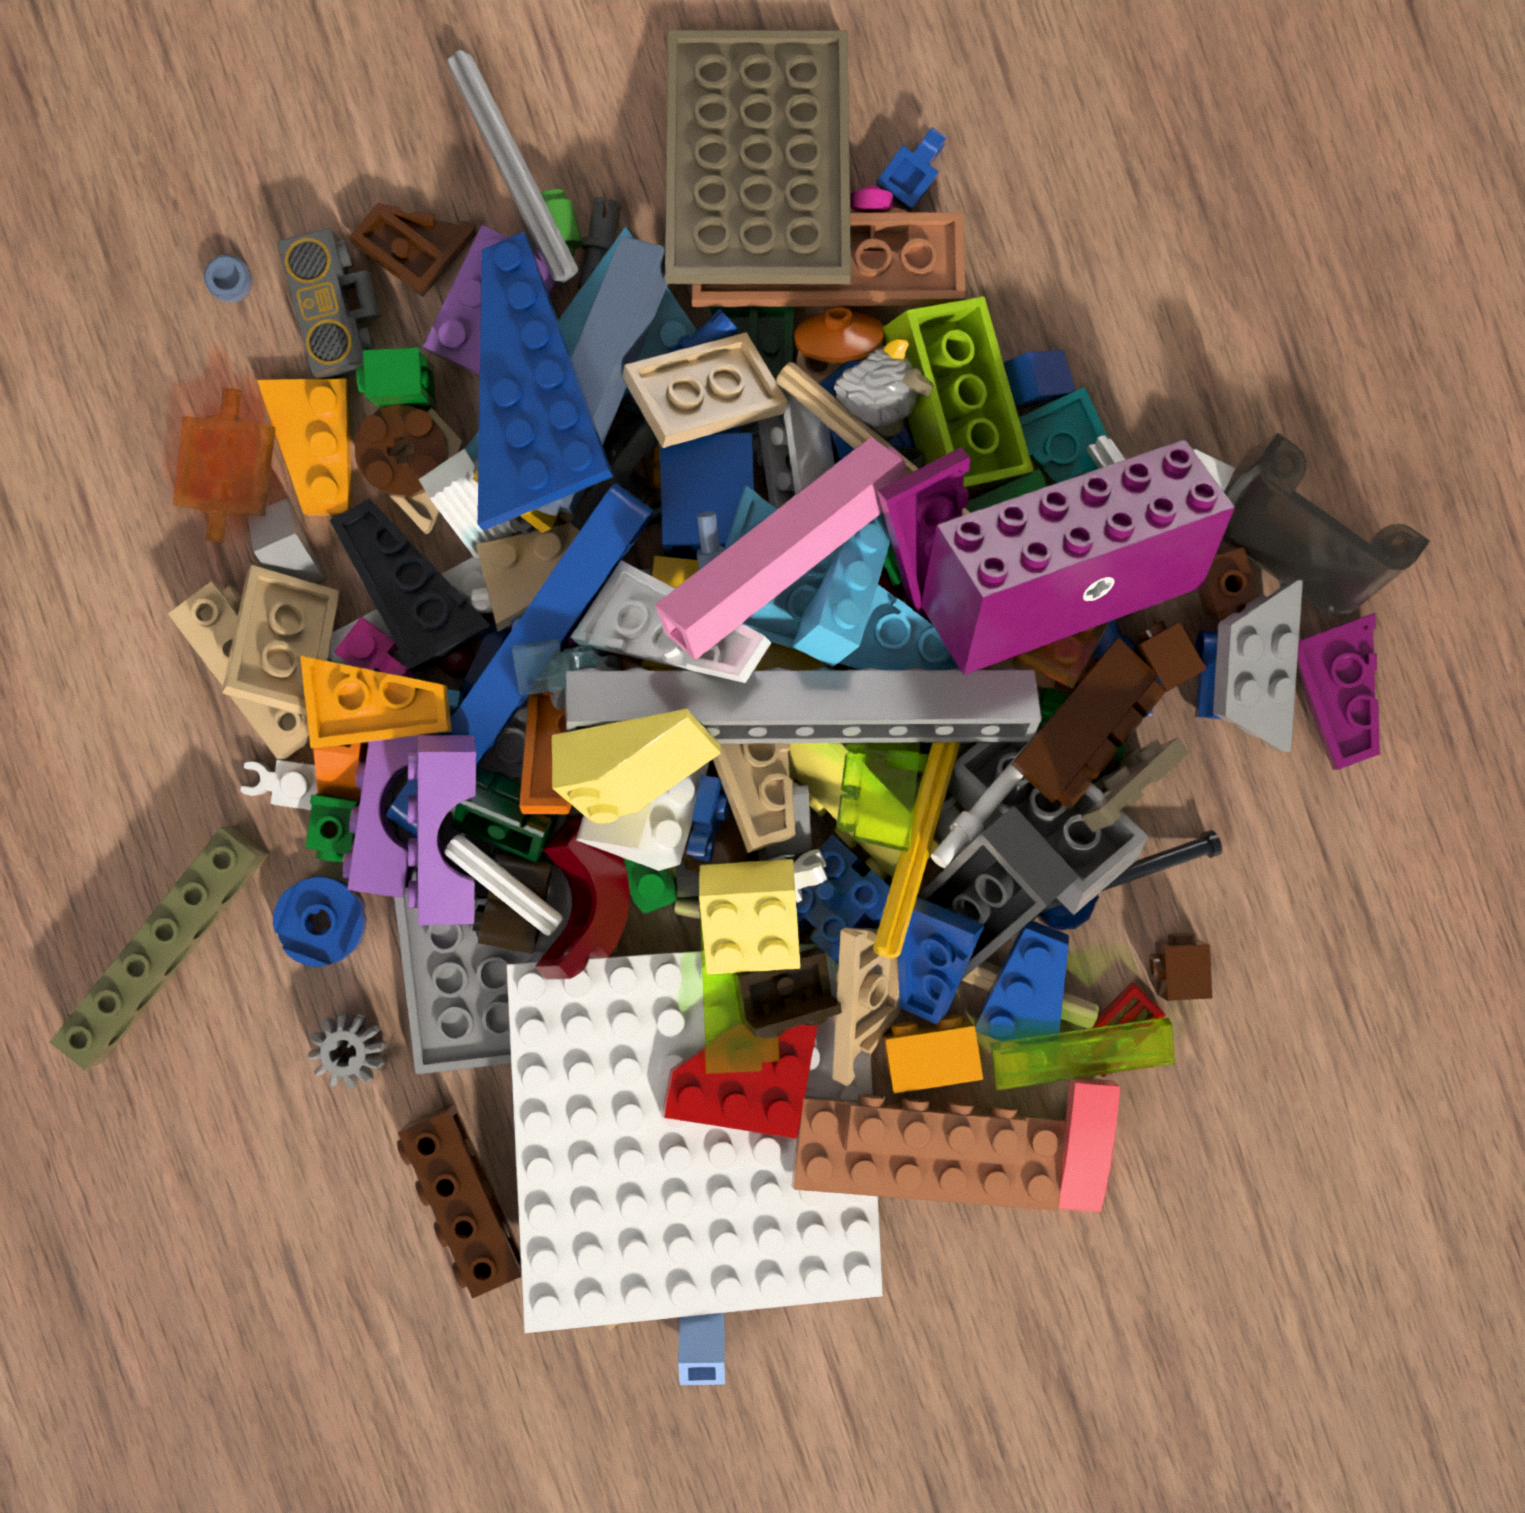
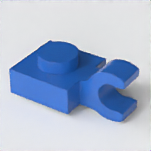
(910, 173)

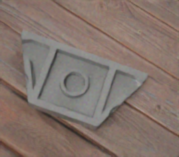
(1260, 666)

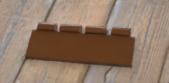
(1090, 725)

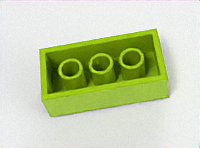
(970, 392)

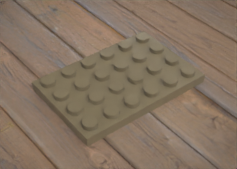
(757, 157)

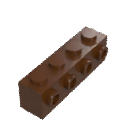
(461, 1200)

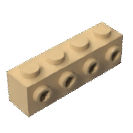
(209, 626)

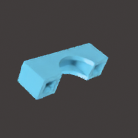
(840, 608)

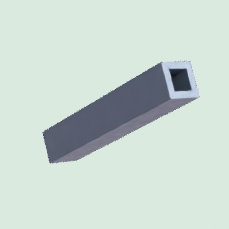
(615, 336)

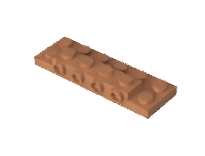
(894, 262)
(929, 1152)

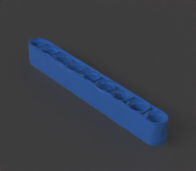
(549, 616)

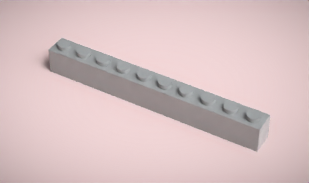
(818, 704)

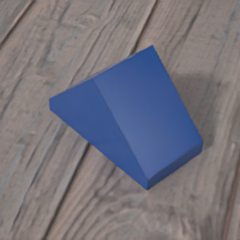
(1038, 377)

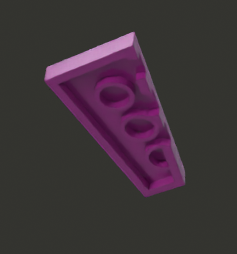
(913, 511)

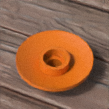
(839, 335)

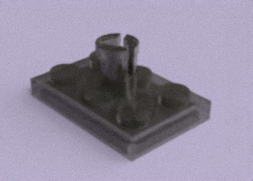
(624, 446)

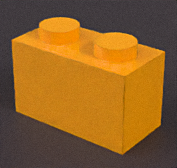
(932, 1054)

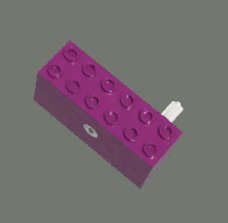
(1074, 553)

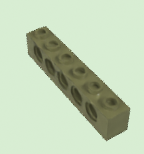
(159, 947)

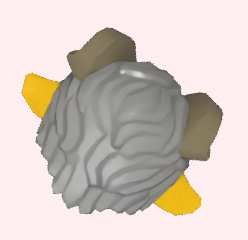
(883, 389)

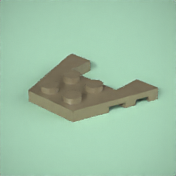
(1133, 774)

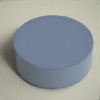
(228, 278)

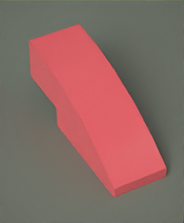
(1088, 1142)

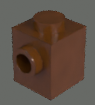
(1228, 584)
(1169, 654)
(1182, 968)

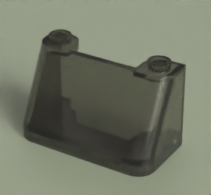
(1303, 542)

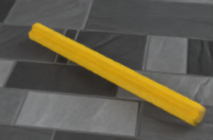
(913, 862)

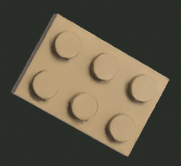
(704, 389)
(273, 627)

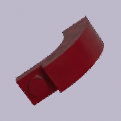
(598, 903)

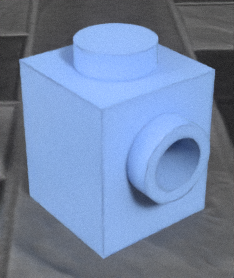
(702, 1349)

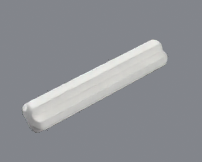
(503, 884)

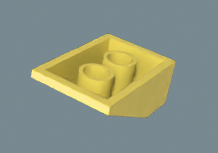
(628, 762)

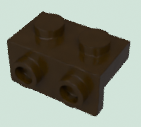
(787, 997)

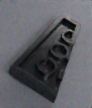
(412, 597)

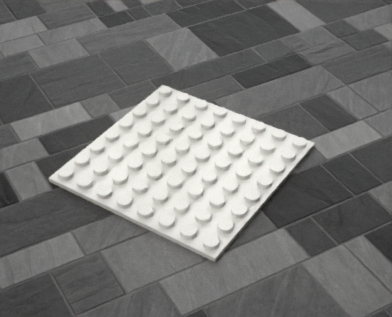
(653, 1211)

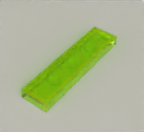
(1083, 1053)

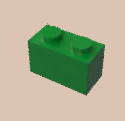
(397, 378)

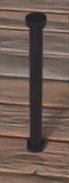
(1207, 844)

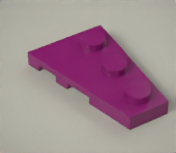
(1340, 689)

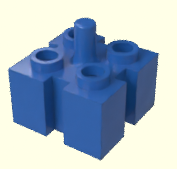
(842, 899)

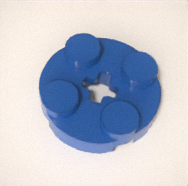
(296, 932)

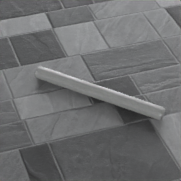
(512, 166)

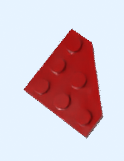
(746, 1101)

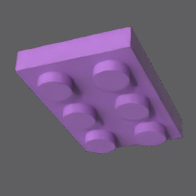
(457, 326)

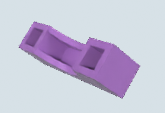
(444, 778)
(378, 854)

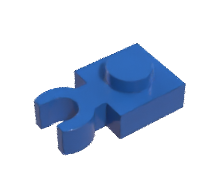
(708, 813)

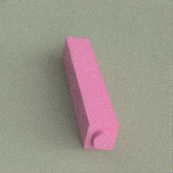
(779, 549)

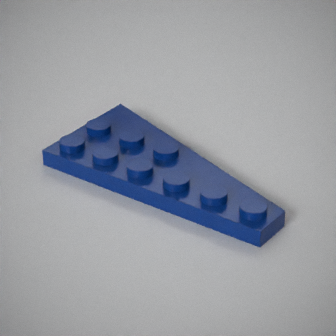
(532, 408)

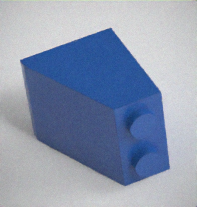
(701, 478)

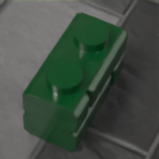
(498, 820)

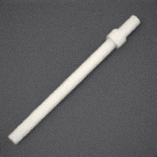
(970, 824)

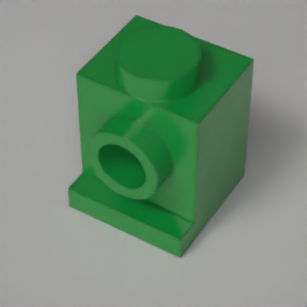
(334, 809)

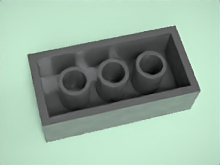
(1001, 881)

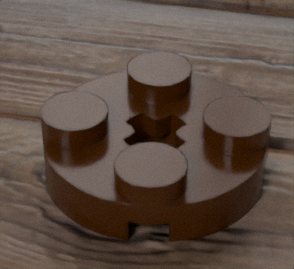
(379, 434)

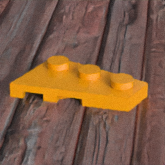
(314, 439)
(368, 705)

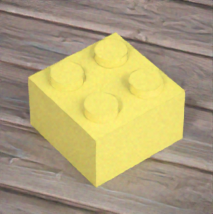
(749, 916)

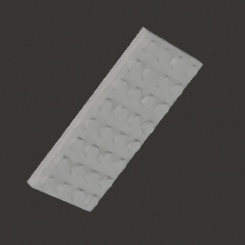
(449, 978)

